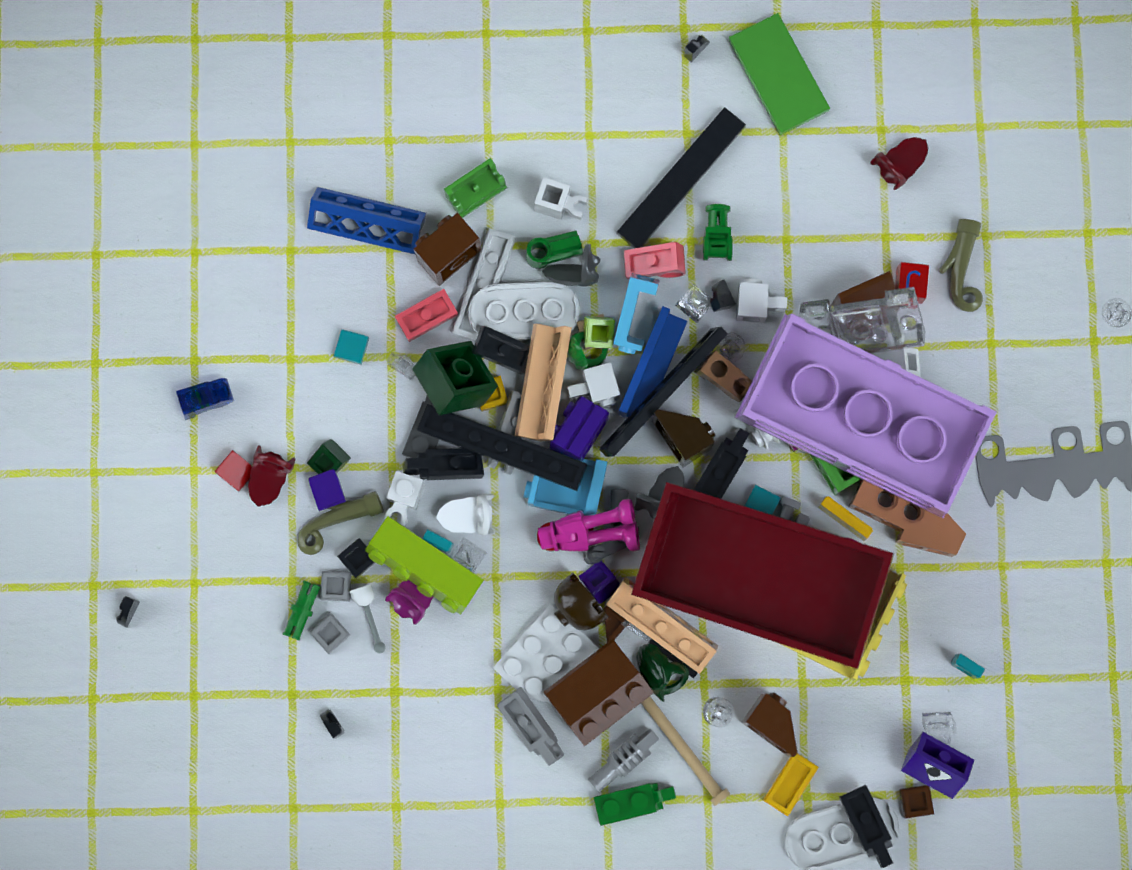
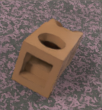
(725, 376)

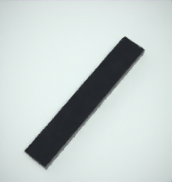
(681, 179)
(663, 391)
(503, 448)

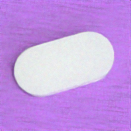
(517, 306)
(828, 840)

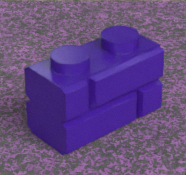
(579, 429)

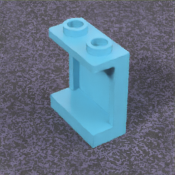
(636, 284)
(560, 499)

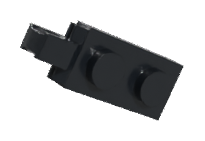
(501, 349)
(445, 465)
(723, 466)
(868, 824)

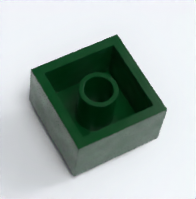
(454, 378)

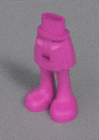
(573, 532)

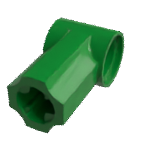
(556, 248)

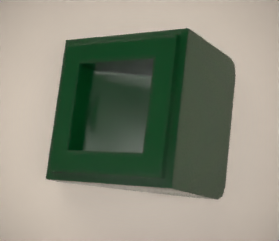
(328, 457)

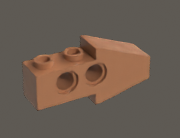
(924, 533)

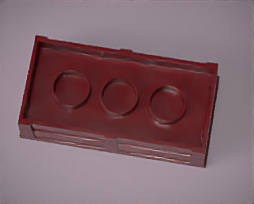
(763, 575)

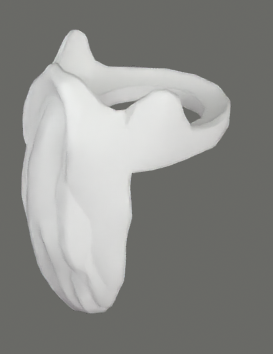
(467, 515)

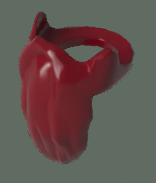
(901, 161)
(267, 476)

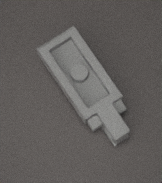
(530, 726)

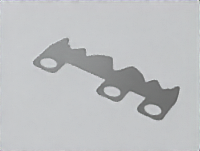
(1071, 466)

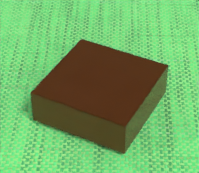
(916, 801)

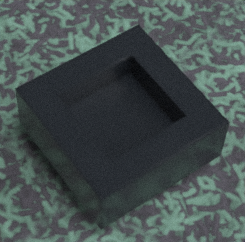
(356, 558)

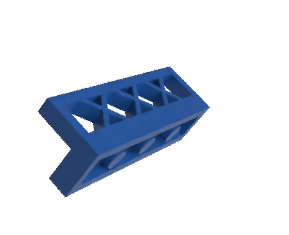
(368, 211)
(654, 360)

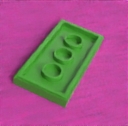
(779, 74)

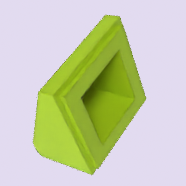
(598, 332)

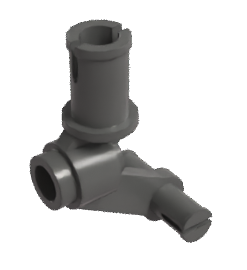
(605, 549)

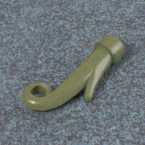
(959, 260)
(343, 512)

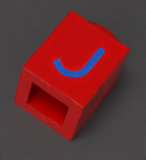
(914, 276)

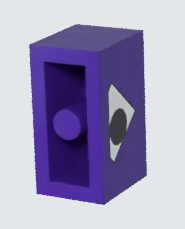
(937, 765)

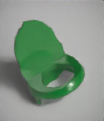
(577, 356)

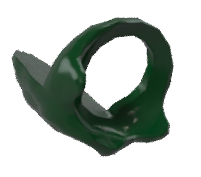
(658, 670)

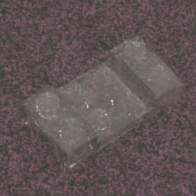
(871, 324)

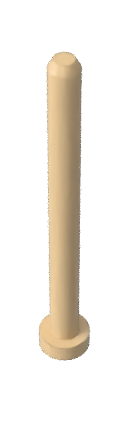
(685, 751)

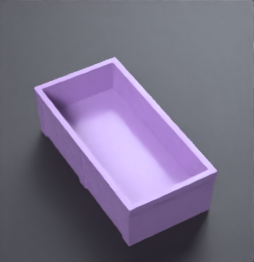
(865, 415)

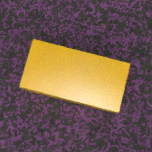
(845, 518)
(790, 784)

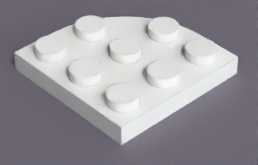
(544, 655)

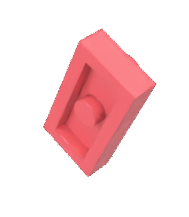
(426, 315)

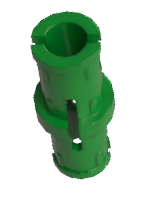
(301, 610)

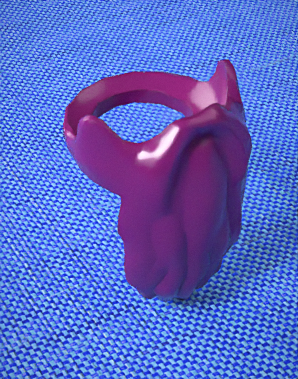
(409, 601)

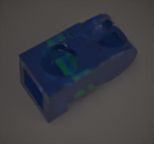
(204, 397)

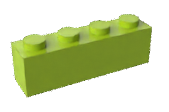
(423, 565)

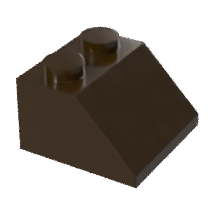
(684, 435)

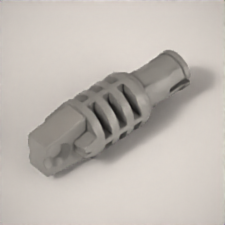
(624, 759)

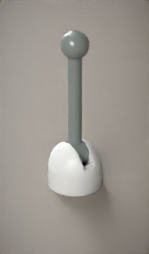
(363, 597)

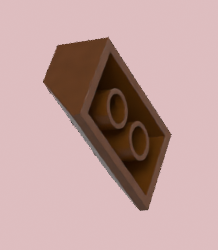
(598, 692)

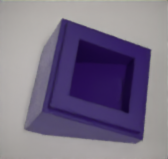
(326, 489)
(600, 581)

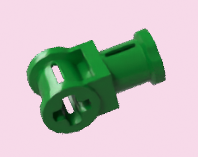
(717, 238)

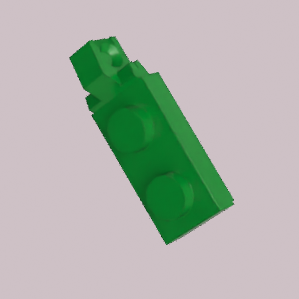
(631, 802)

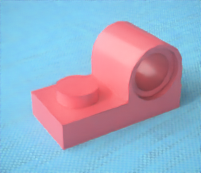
(657, 260)

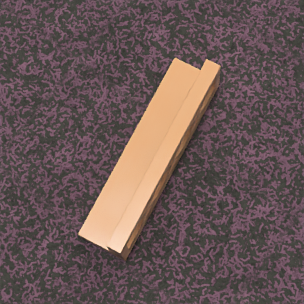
(543, 382)
(663, 627)

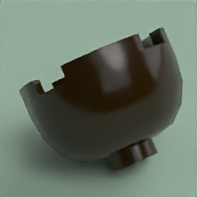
(577, 605)

